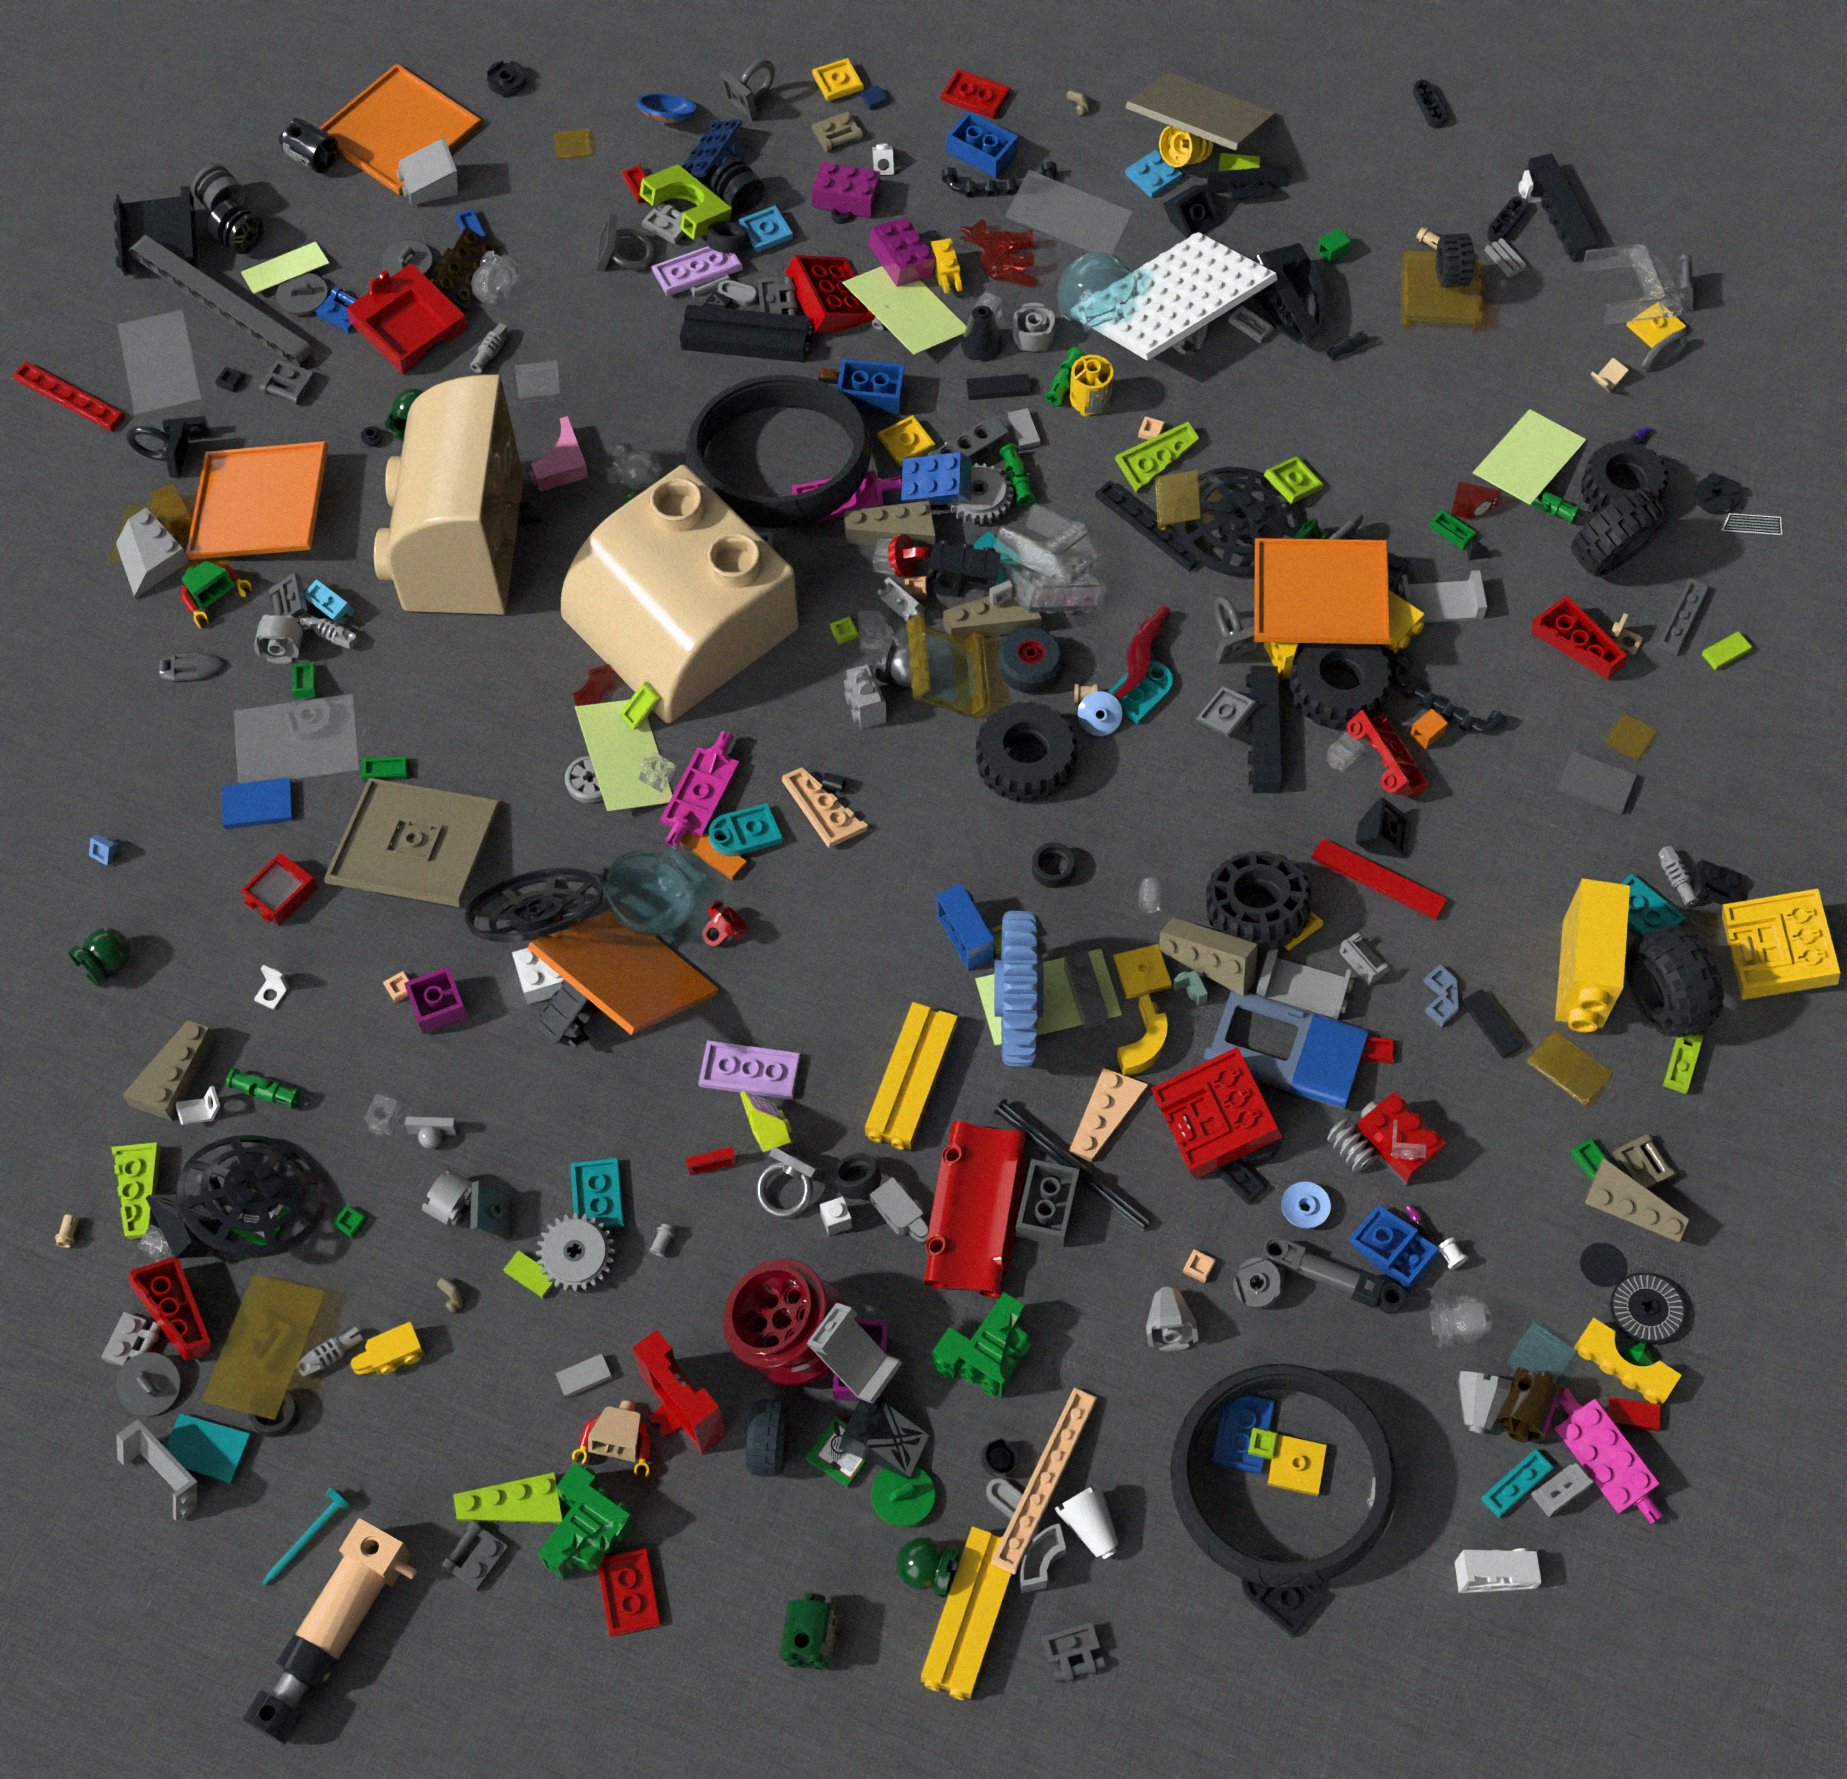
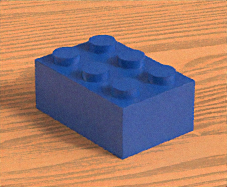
(982, 144)
(872, 384)
(937, 479)
(965, 926)

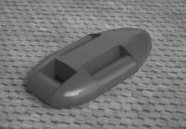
(1665, 351)
(1349, 528)
(188, 666)

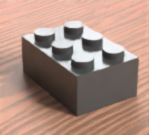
(1047, 1202)

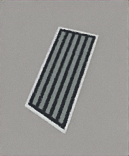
(1753, 524)

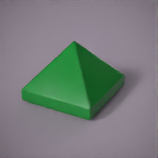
(1638, 1355)

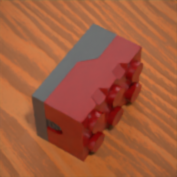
(1377, 1129)

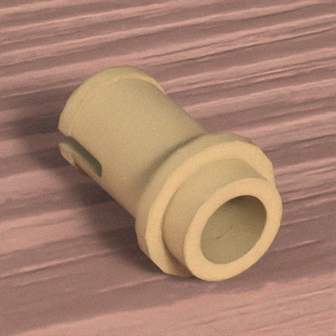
(1428, 237)
(67, 1230)

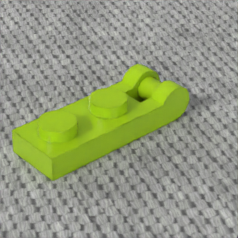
(1682, 1063)

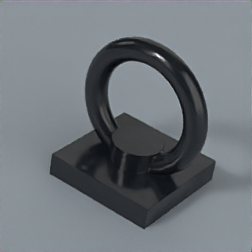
(174, 446)

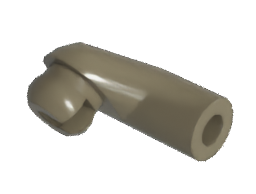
(1082, 103)
(452, 1291)

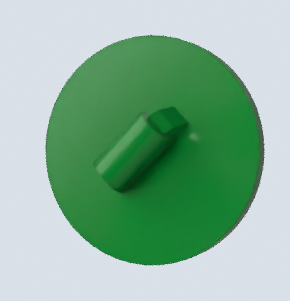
(902, 1500)

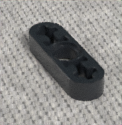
(1429, 111)
(1507, 211)

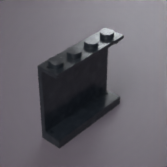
(164, 220)

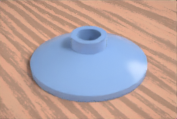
(1100, 701)
(1310, 1195)

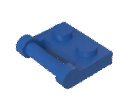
(334, 312)

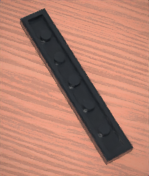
(1145, 523)

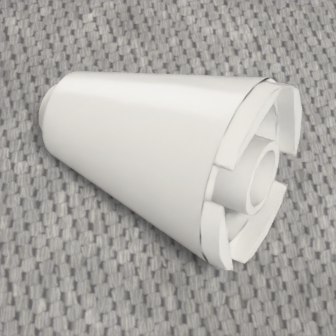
(1091, 1521)

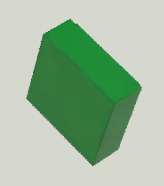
(349, 1221)

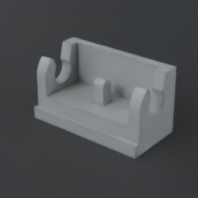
(900, 600)
(1363, 959)
(1561, 1489)

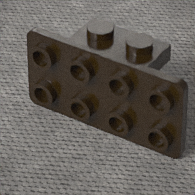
(459, 264)

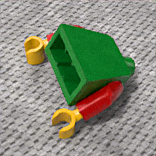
(207, 584)

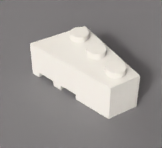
(1497, 1570)

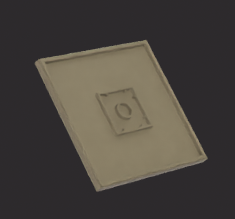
(1200, 110)
(413, 842)

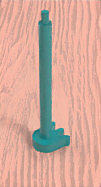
(308, 1535)

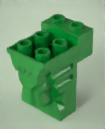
(992, 1351)
(589, 1526)

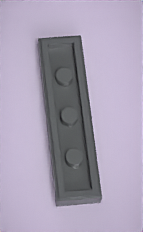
(1682, 616)

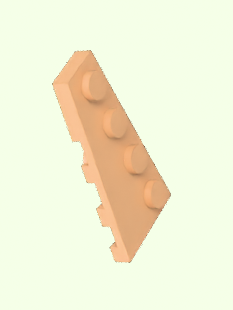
(822, 809)
(1106, 1109)

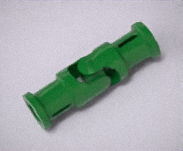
(1062, 380)
(1017, 475)
(1555, 506)
(263, 1088)

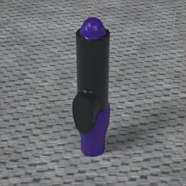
(1638, 436)

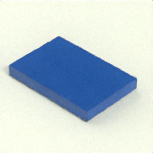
(257, 803)
(1235, 1433)

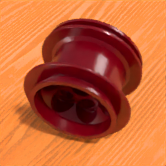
(769, 1298)

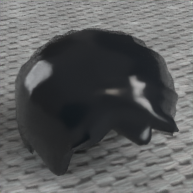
(999, 1457)

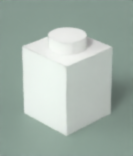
(835, 1216)

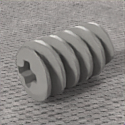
(1350, 1146)

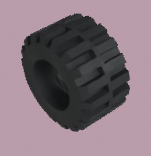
(1455, 260)

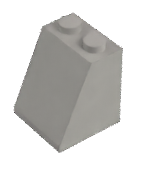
(428, 173)

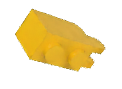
(946, 264)
(389, 1351)

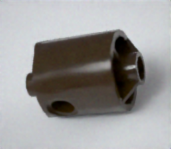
(1530, 1406)

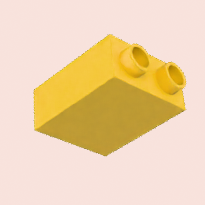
(1592, 954)

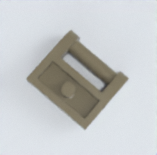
(836, 131)
(1639, 1167)

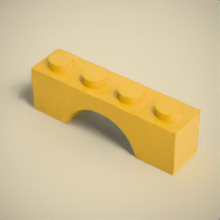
(1652, 1381)

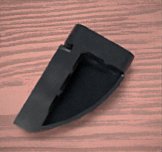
(1298, 296)

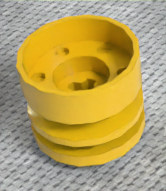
(1183, 148)

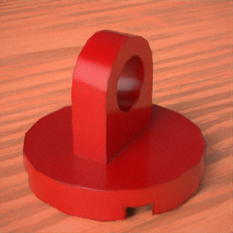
(904, 555)
(726, 921)

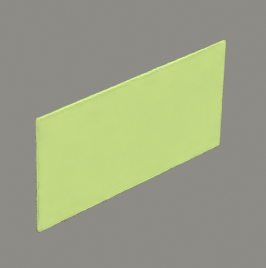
(284, 267)

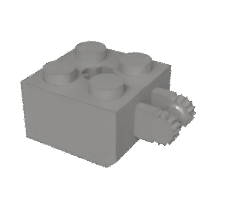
(865, 697)

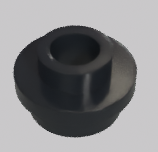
(372, 440)

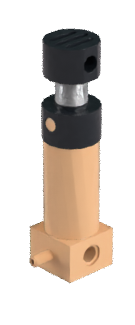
(330, 1626)

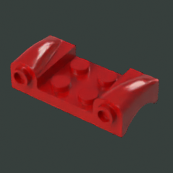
(1403, 775)

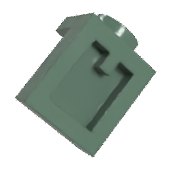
(1193, 985)

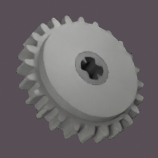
(989, 496)
(585, 1266)

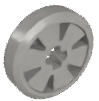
(577, 781)

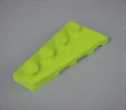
(1153, 456)
(137, 1178)
(512, 1502)

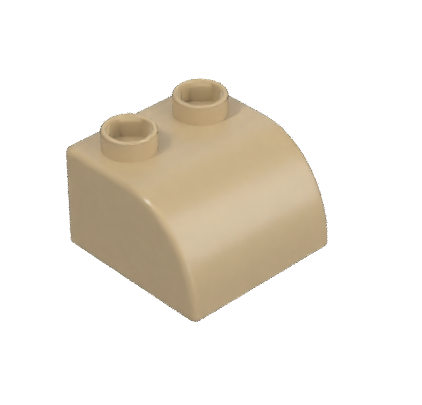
(453, 501)
(679, 592)

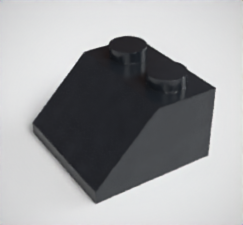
(1193, 210)

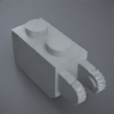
(900, 1210)

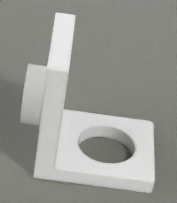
(883, 151)
(1526, 188)
(274, 981)
(199, 1109)

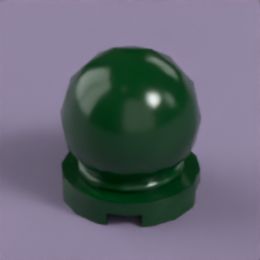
(397, 417)
(102, 953)
(926, 1565)

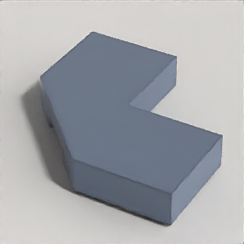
(1446, 987)

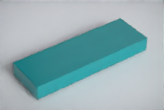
(1517, 1483)

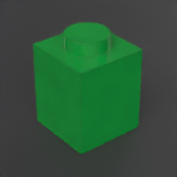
(1333, 246)

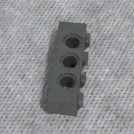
(971, 441)

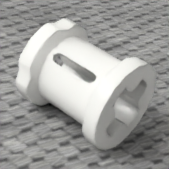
(1452, 1253)

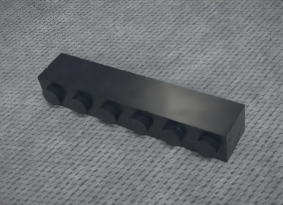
(1561, 207)
(1264, 730)

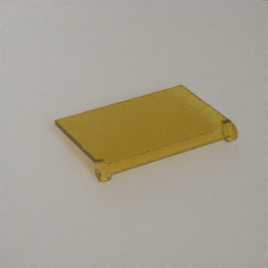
(1177, 498)
(1569, 1067)

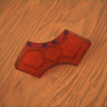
(598, 683)

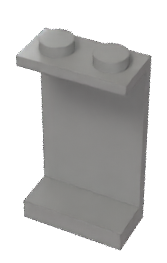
(1446, 599)
(1304, 986)
(853, 1354)
(138, 1440)

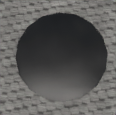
(1603, 1264)

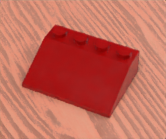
(824, 296)

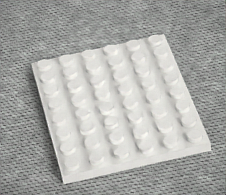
(1184, 293)

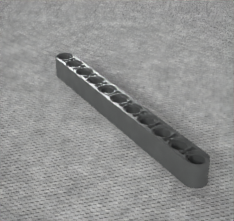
(221, 301)

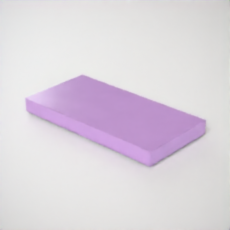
(694, 269)
(749, 1069)

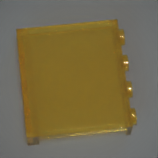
(1427, 301)

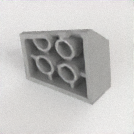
(148, 552)

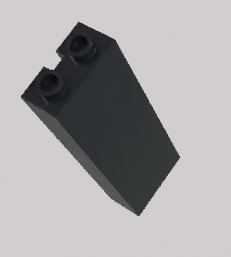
(745, 333)

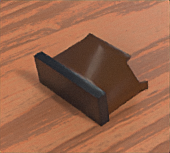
(828, 376)

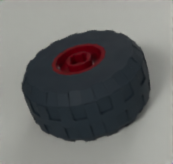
(1030, 660)
(767, 1437)

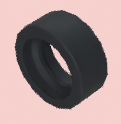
(726, 237)
(1057, 849)
(852, 1164)
(284, 1426)

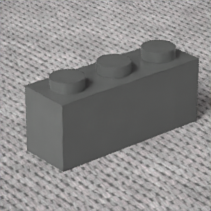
(1085, 989)

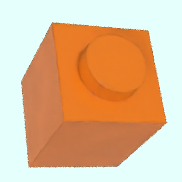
(1428, 728)

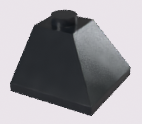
(1384, 830)

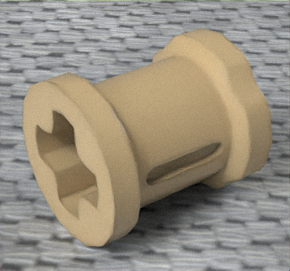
(1081, 692)

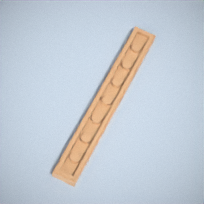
(1044, 1481)

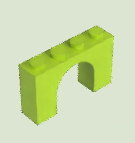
(680, 184)

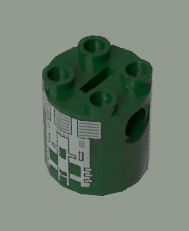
(809, 1632)

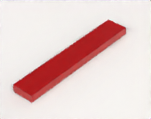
(68, 396)
(1379, 879)

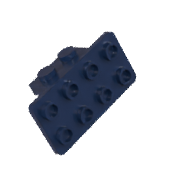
(715, 148)

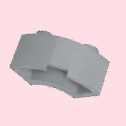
(1039, 1556)

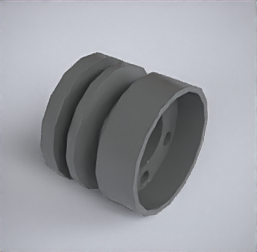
(216, 185)

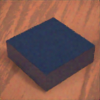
(874, 97)

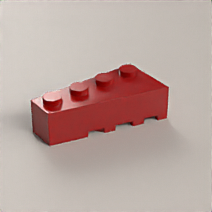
(1579, 637)
(171, 1303)

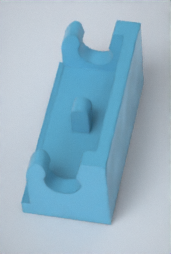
(328, 601)

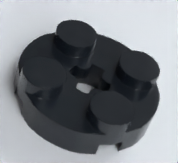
(509, 86)
(1716, 483)

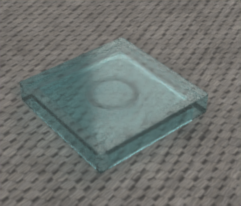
(1541, 1352)

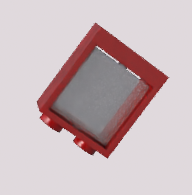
(278, 889)

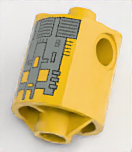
(1091, 384)

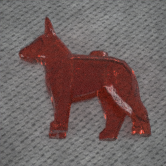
(997, 249)

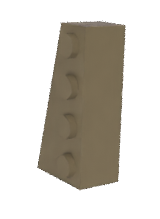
(884, 522)
(988, 619)
(1211, 953)
(171, 1072)
(1629, 1200)

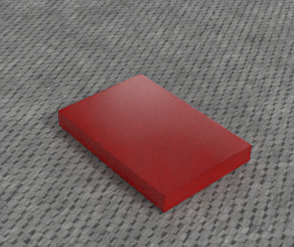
(975, 93)
(629, 1592)

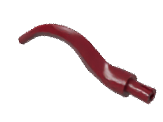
(1139, 651)

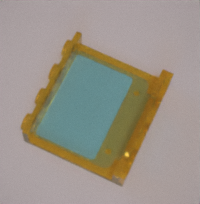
(948, 669)

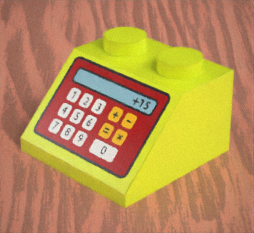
(766, 1122)

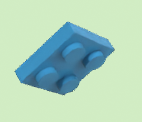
(1153, 174)
(766, 229)

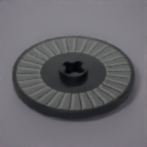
(1666, 1311)

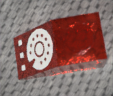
(1473, 500)

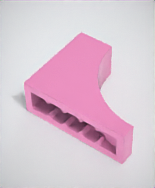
(562, 464)

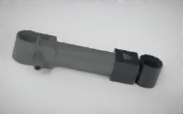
(1362, 1287)

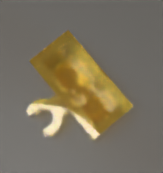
(170, 509)

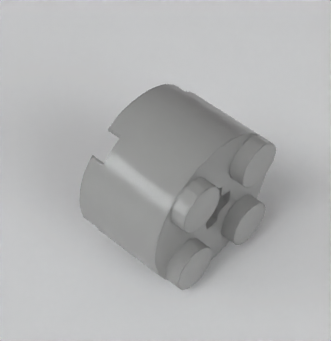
(1033, 327)
(278, 638)
(448, 1198)

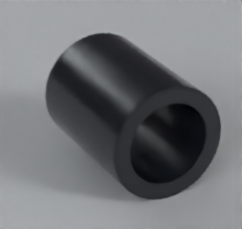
(833, 782)

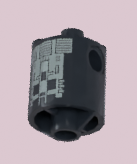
(309, 145)

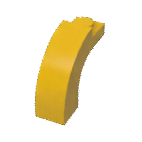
(1144, 1053)

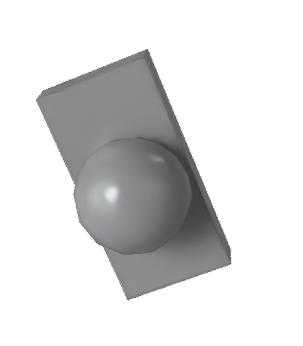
(430, 1129)

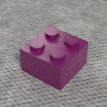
(435, 1000)

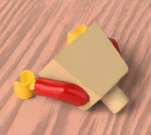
(616, 1435)

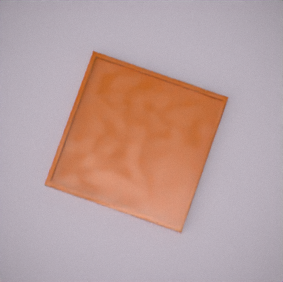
(396, 120)
(257, 500)
(1321, 591)
(623, 972)

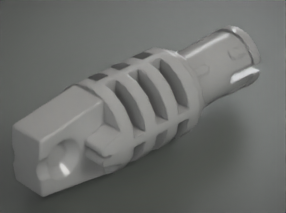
(489, 347)
(329, 630)
(1677, 875)
(327, 1353)

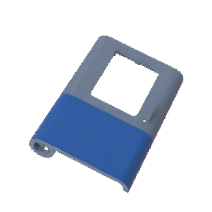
(1321, 1057)

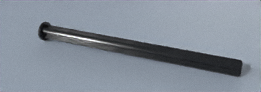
(1064, 1158)

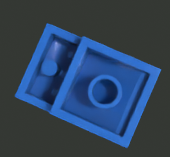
(1394, 1248)

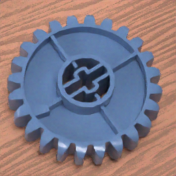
(1018, 988)

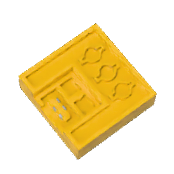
(1780, 944)

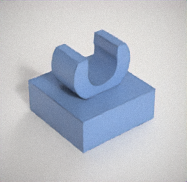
(102, 849)

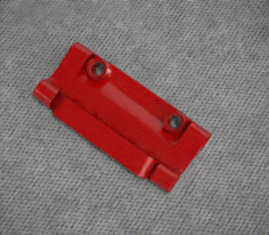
(975, 1209)

